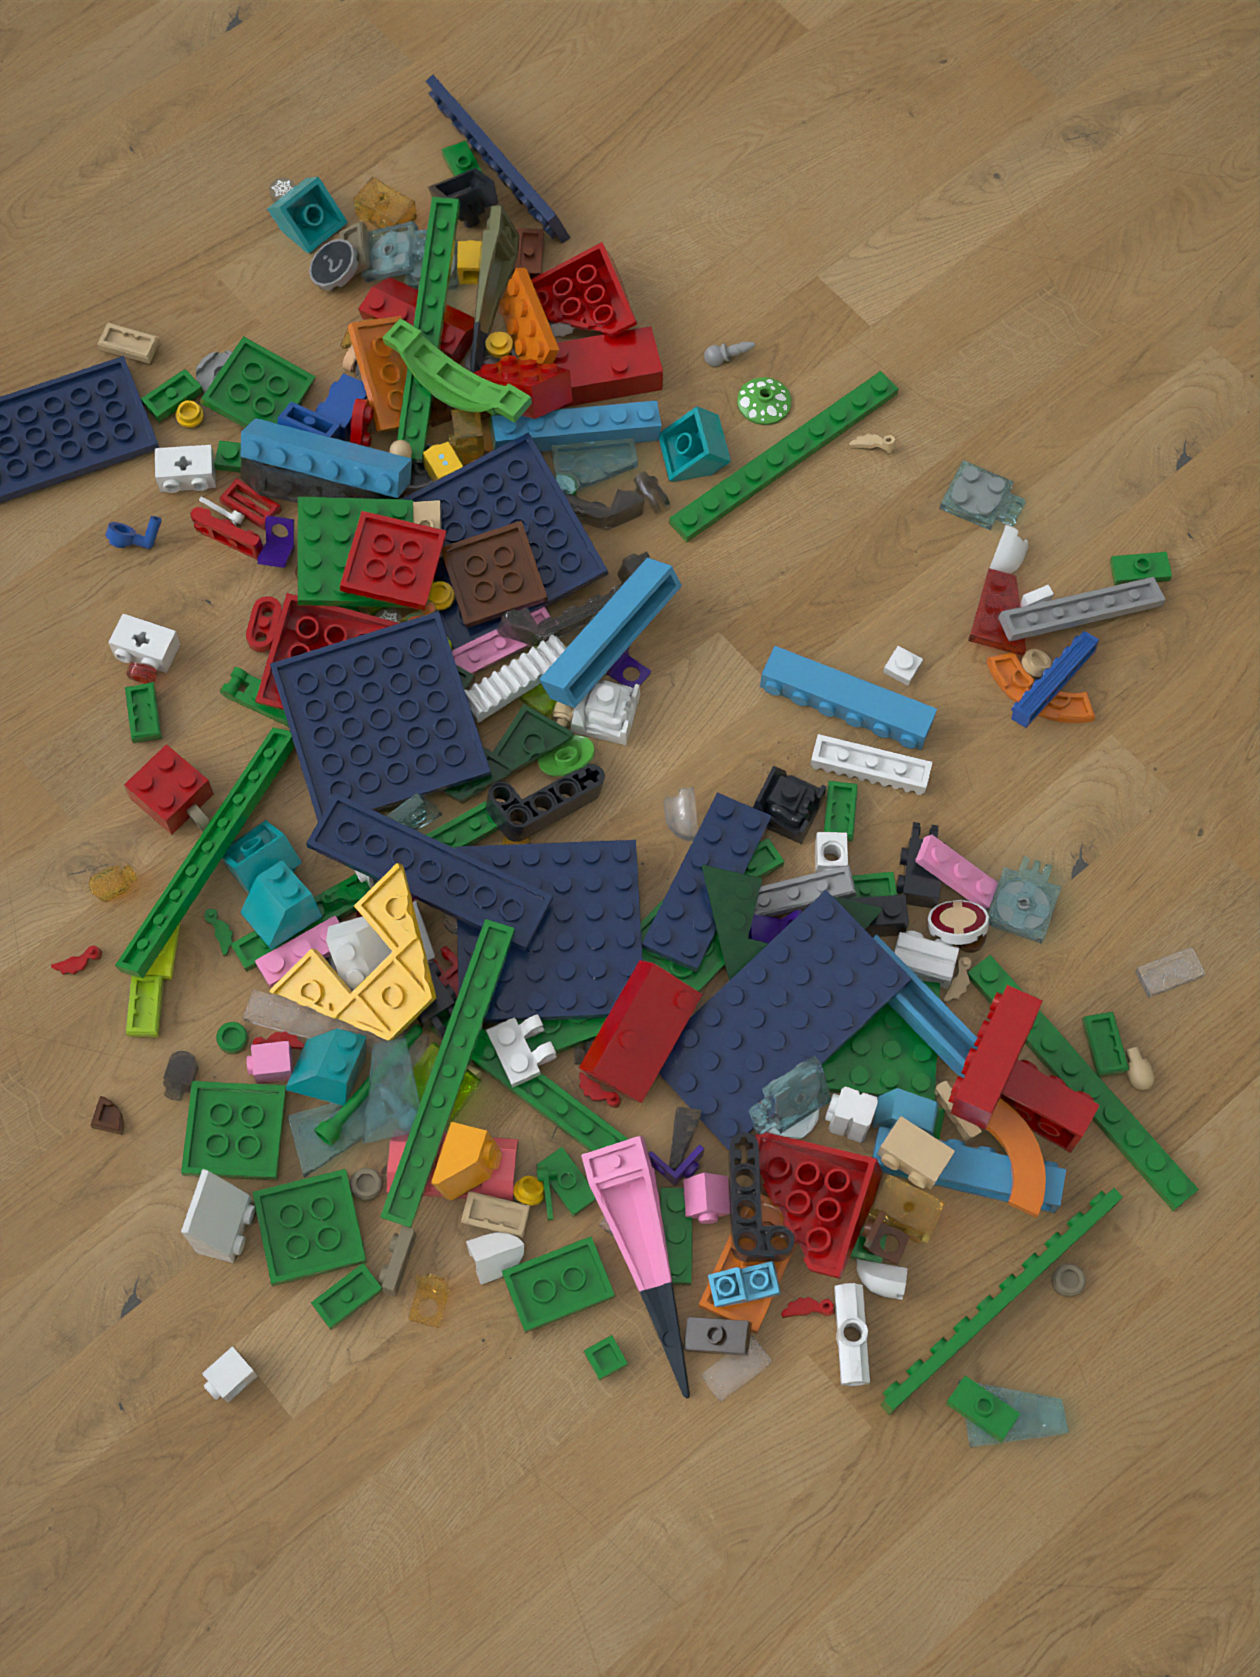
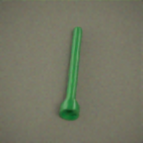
(330, 1130)

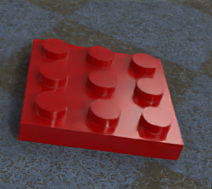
(393, 560)

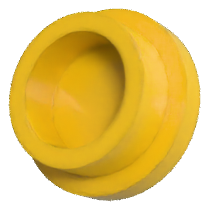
(499, 344)
(189, 414)
(442, 595)
(529, 1190)

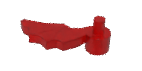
(75, 963)
(280, 1037)
(594, 1091)
(805, 1306)

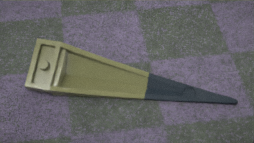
(496, 263)

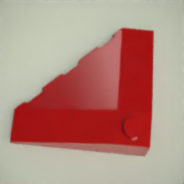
(586, 293)
(307, 629)
(821, 1196)

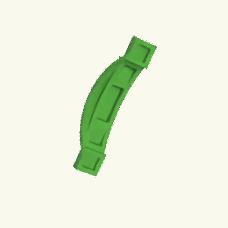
(450, 380)

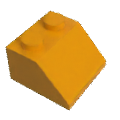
(465, 1160)

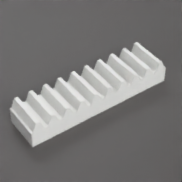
(513, 680)
(871, 764)

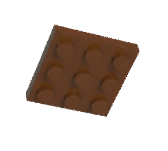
(493, 574)

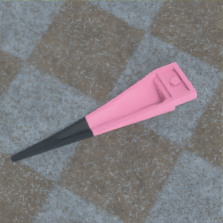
(630, 1202)

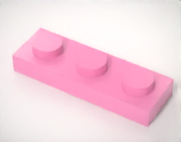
(956, 871)
(282, 959)

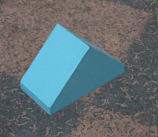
(912, 1107)

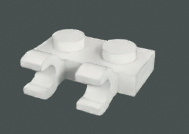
(513, 1051)

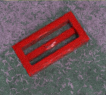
(250, 516)

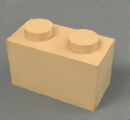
(915, 1153)

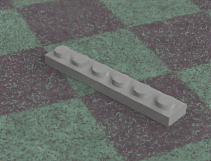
(1081, 609)

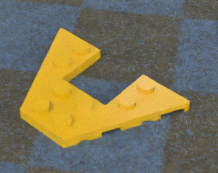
(394, 990)

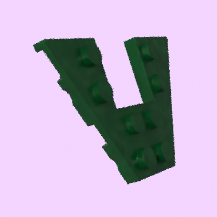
(524, 742)
(733, 906)

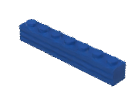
(1054, 679)

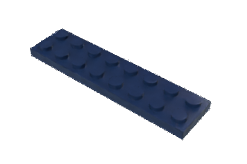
(496, 160)
(432, 869)

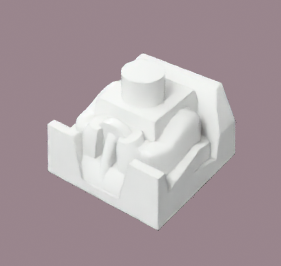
(607, 712)

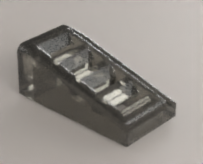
(684, 1128)

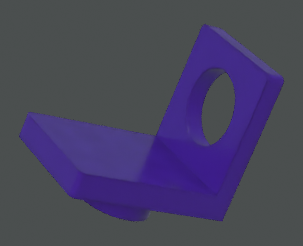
(277, 549)
(624, 662)
(767, 928)
(686, 1169)

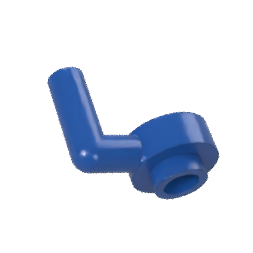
(122, 535)

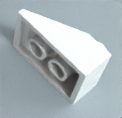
(360, 950)
(218, 1218)

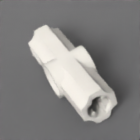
(852, 1355)

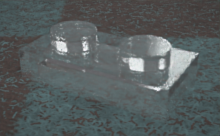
(1170, 972)
(735, 1370)

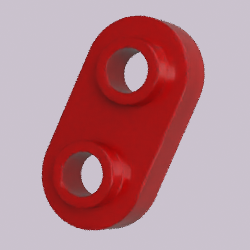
(361, 416)
(261, 625)

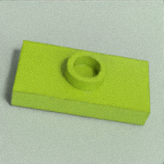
(145, 1006)

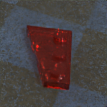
(997, 595)

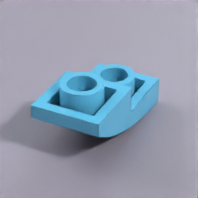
(744, 1284)

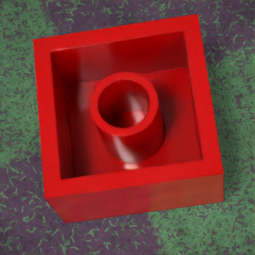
(168, 788)

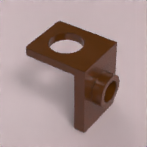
(875, 1231)

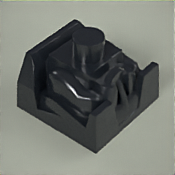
(473, 191)
(790, 803)

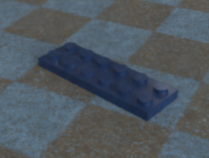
(685, 918)

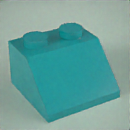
(308, 214)
(694, 446)
(258, 852)
(279, 905)
(329, 1066)

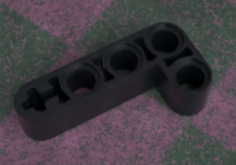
(581, 785)
(751, 1197)

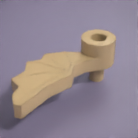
(871, 441)
(959, 983)

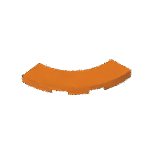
(1014, 682)
(1025, 1158)

